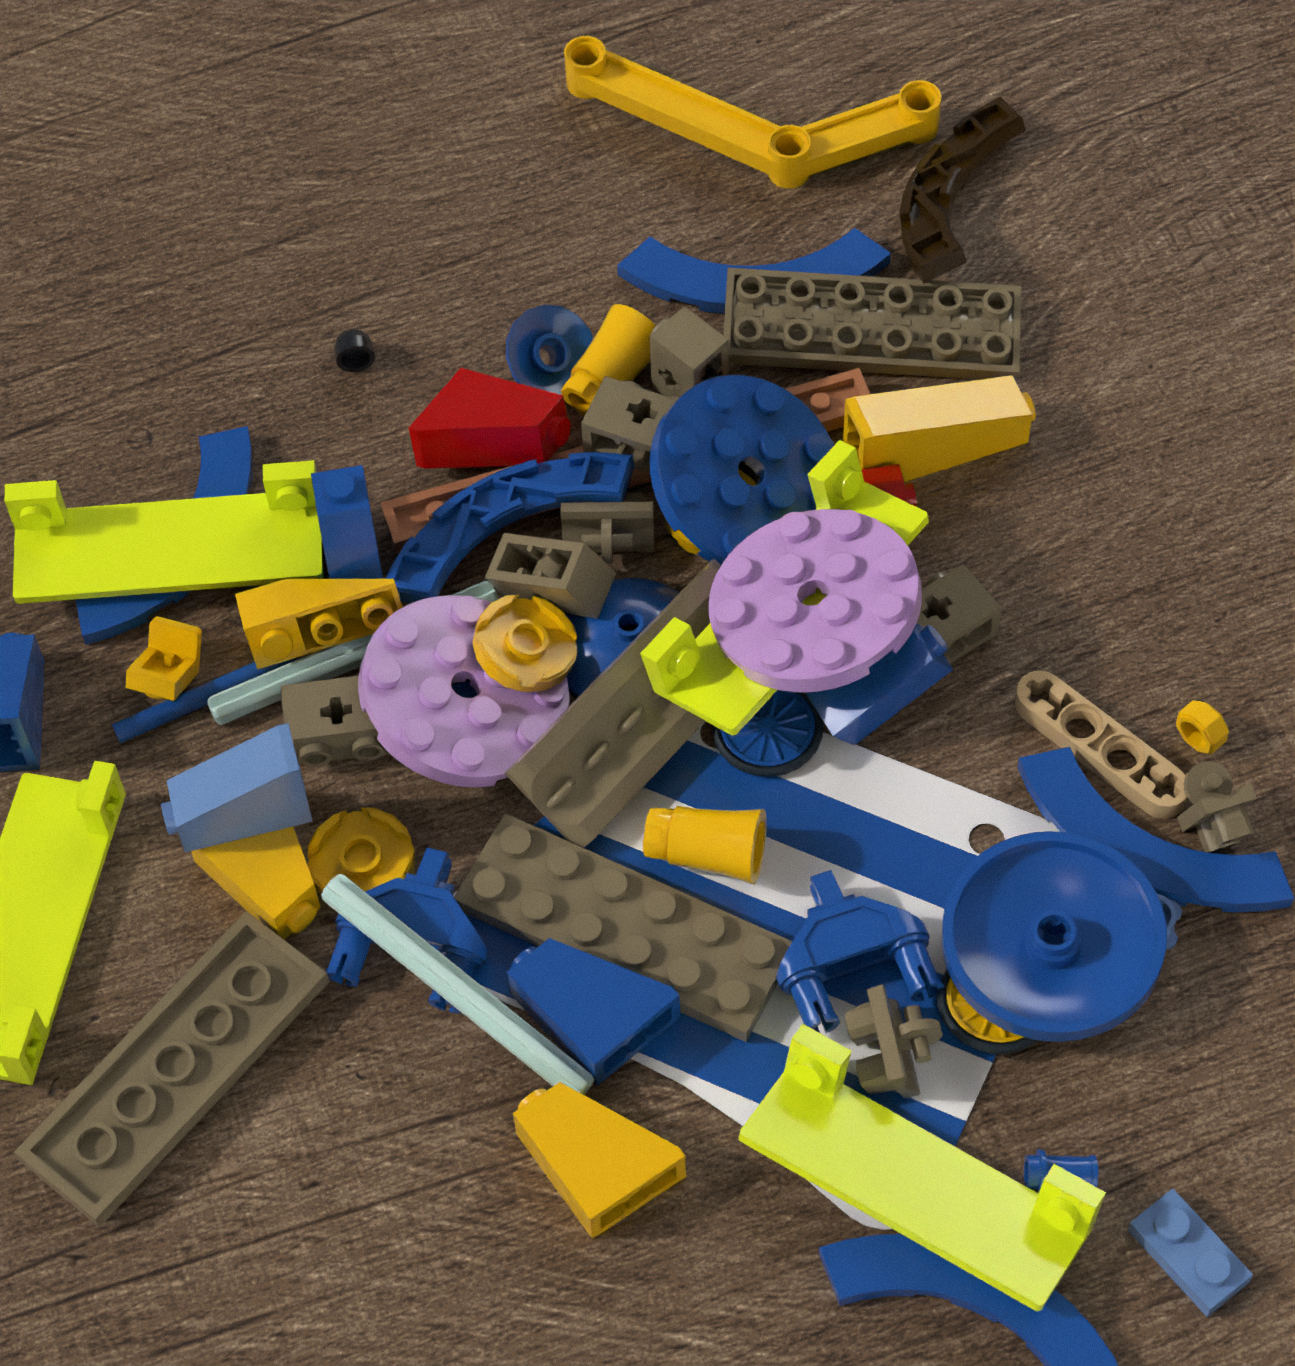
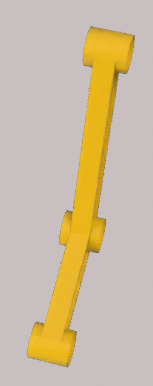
(782, 152)

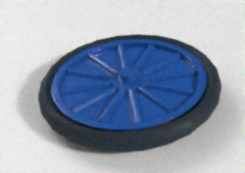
(776, 738)

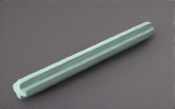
(314, 667)
(454, 985)

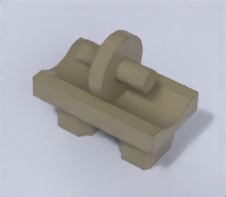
(610, 525)
(1216, 812)
(883, 1021)

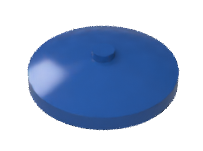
(1054, 936)

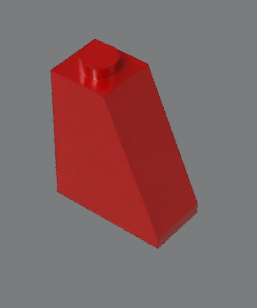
(488, 424)

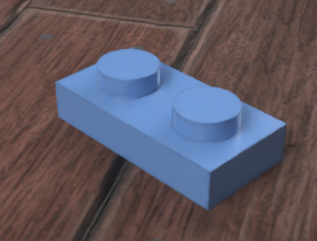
(1190, 1252)

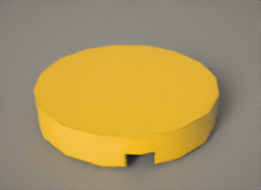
(525, 643)
(363, 846)

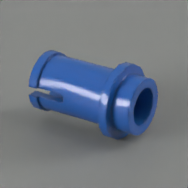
(1038, 1166)

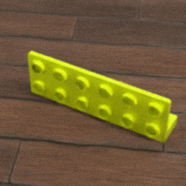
(164, 543)
(696, 671)
(47, 881)
(918, 1180)

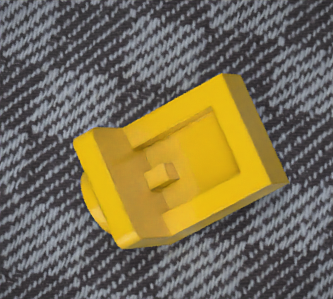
(168, 661)

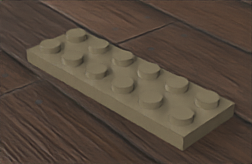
(562, 892)
(171, 1068)

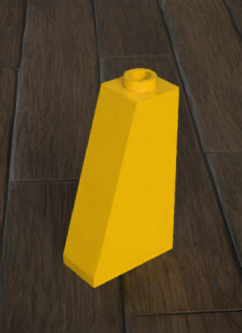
(938, 424)

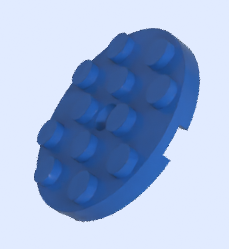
(705, 440)

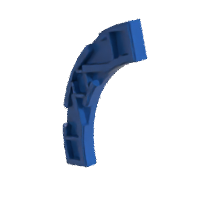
(703, 283)
(223, 472)
(498, 501)
(1174, 871)
(900, 1267)

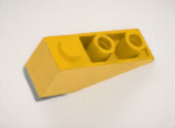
(312, 615)

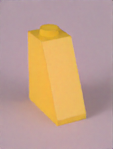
(266, 878)
(595, 1155)

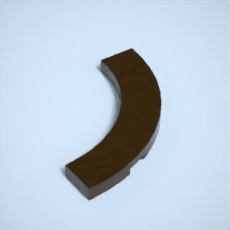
(938, 178)

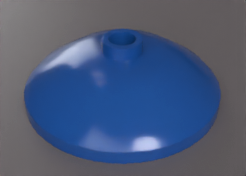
(602, 639)

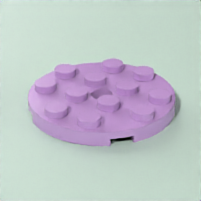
(823, 646)
(420, 716)

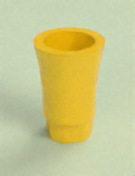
(616, 351)
(708, 840)

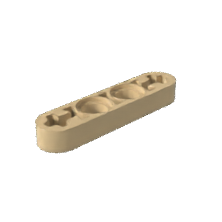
(1107, 738)

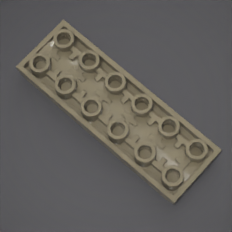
(872, 324)
(612, 733)

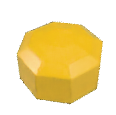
(1202, 727)

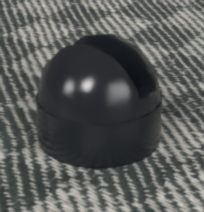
(354, 351)

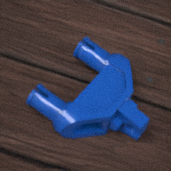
(427, 908)
(846, 937)

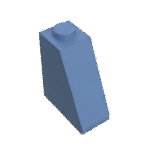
(239, 793)

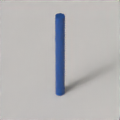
(186, 702)

